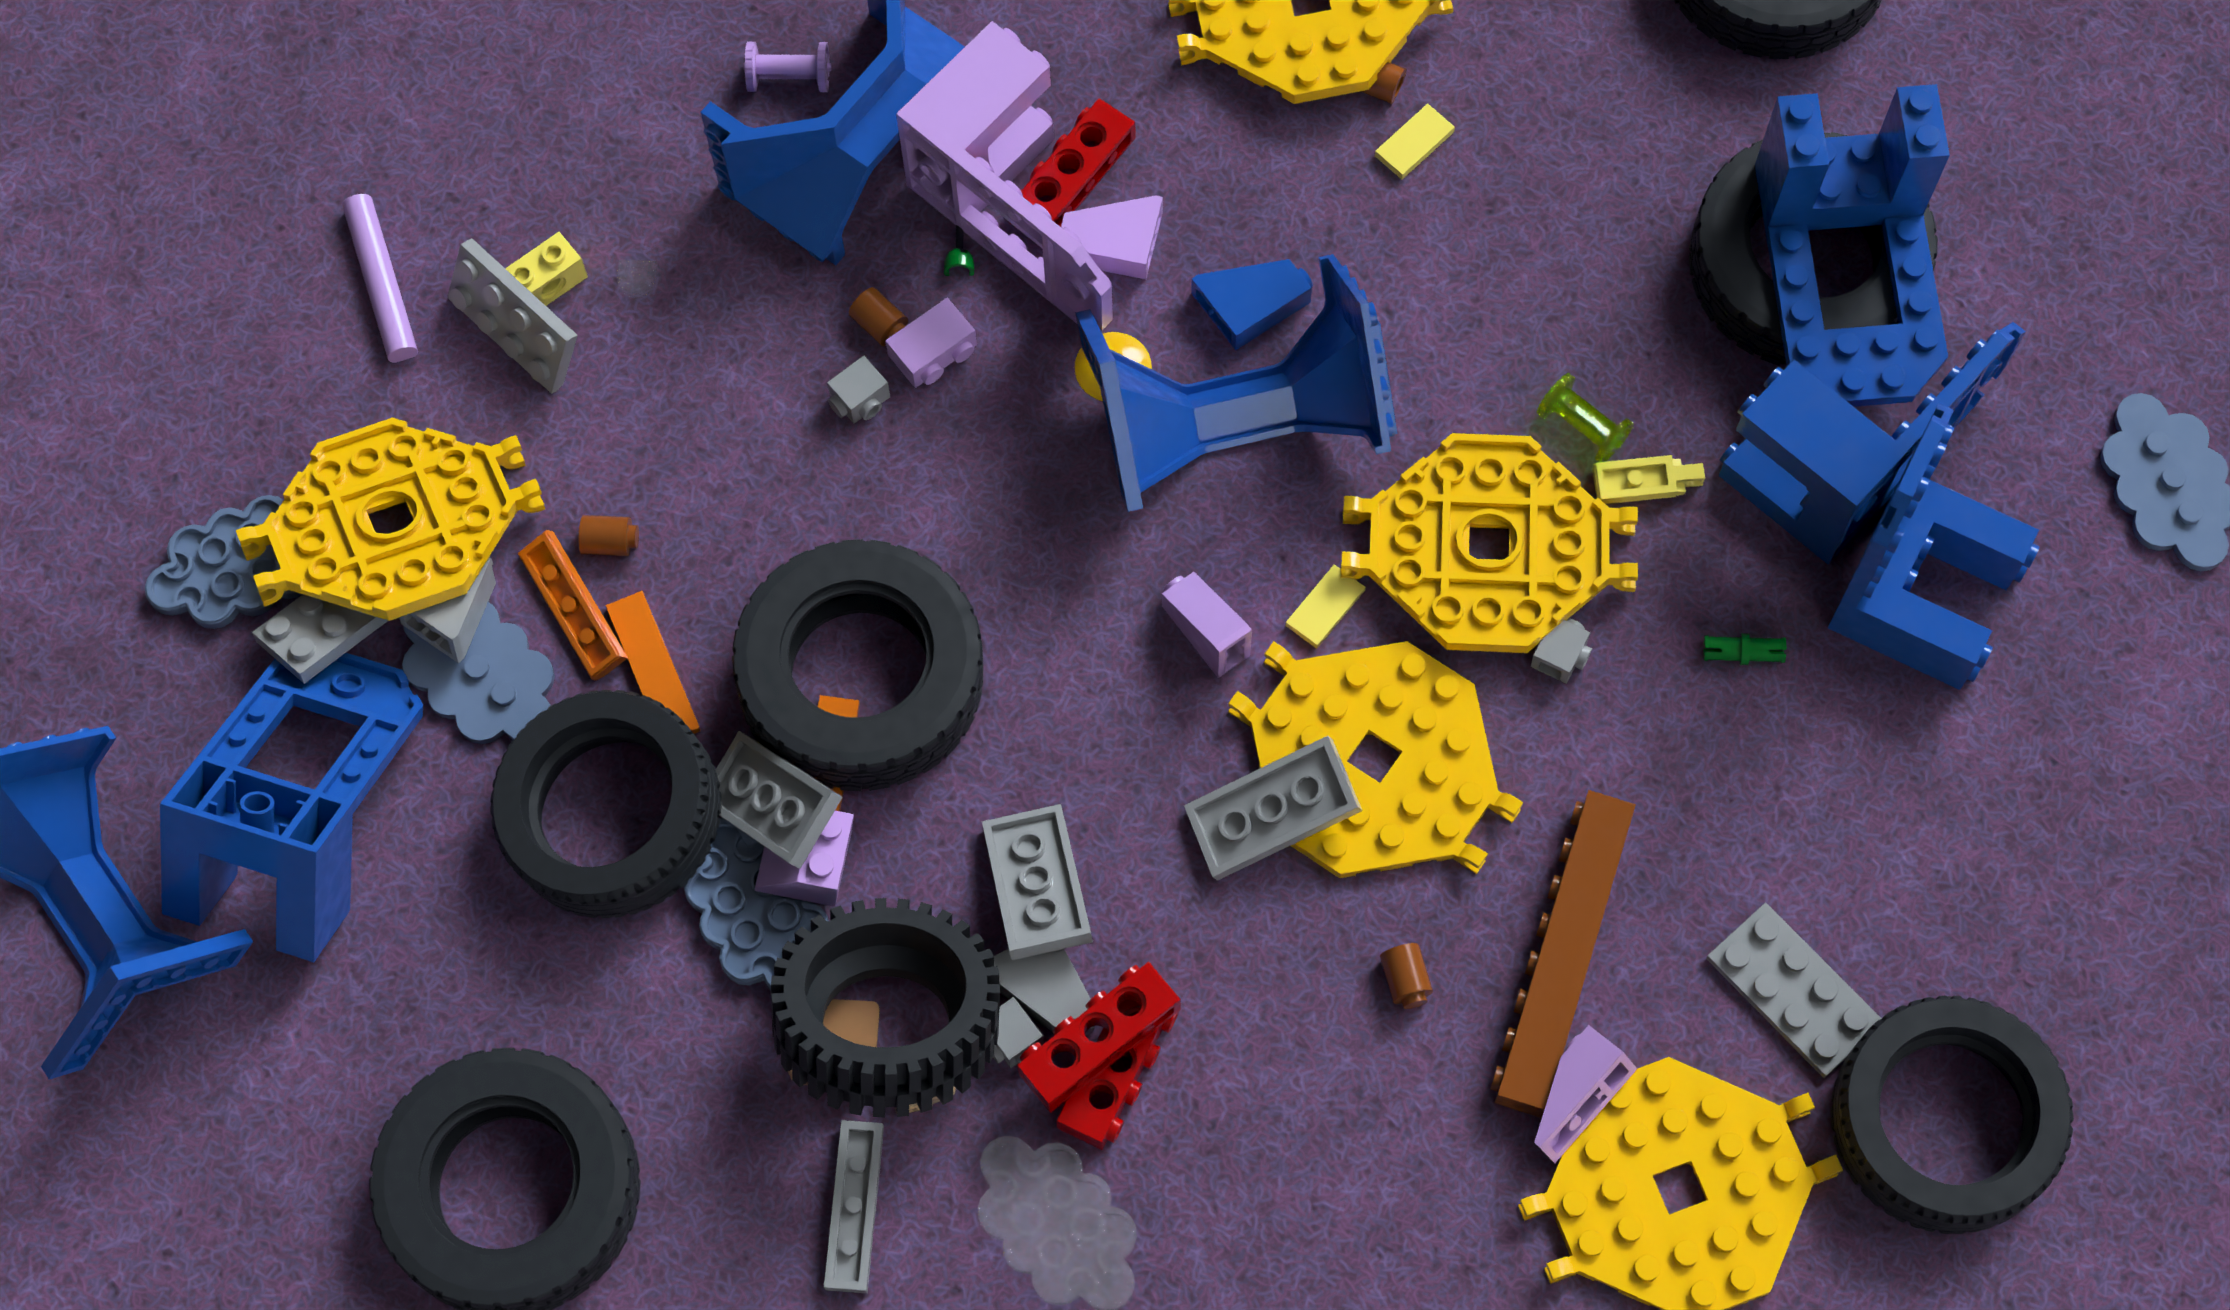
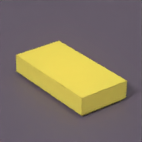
(1414, 141)
(1325, 607)

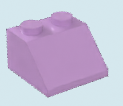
(821, 872)

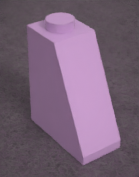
(1119, 234)
(1207, 623)

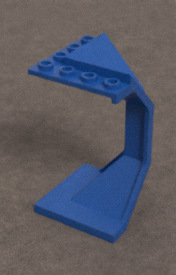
(813, 170)
(1326, 384)
(58, 855)

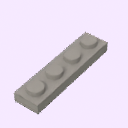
(854, 1207)

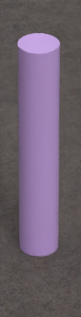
(379, 278)

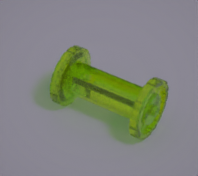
(1584, 418)

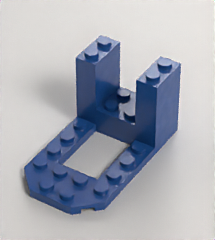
(1856, 183)
(1824, 463)
(1945, 525)
(302, 836)

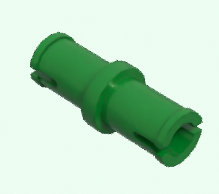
(1745, 649)

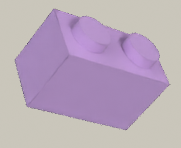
(932, 343)

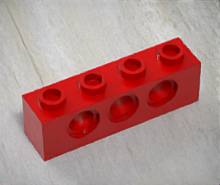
(1098, 124)
(1057, 1084)
(1104, 1125)

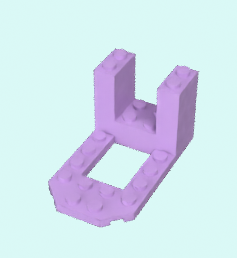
(969, 141)

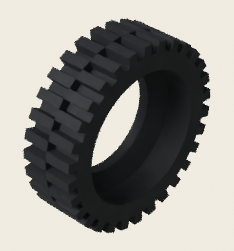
(878, 945)

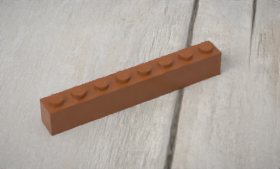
(1564, 953)

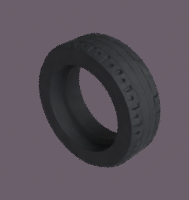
(554, 742)
(2017, 1055)

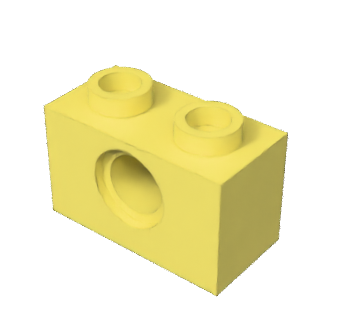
(549, 269)

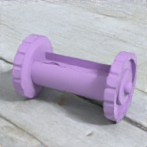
(787, 66)

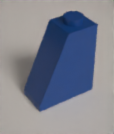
(1252, 297)

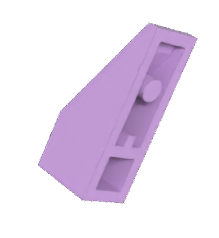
(1583, 1085)

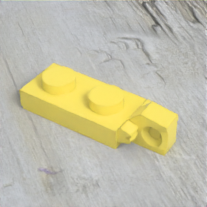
(1644, 479)

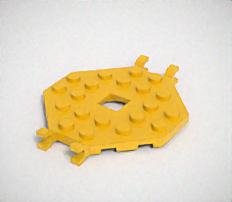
(1307, 53)
(1489, 482)
(331, 546)
(1420, 710)
(1705, 1253)

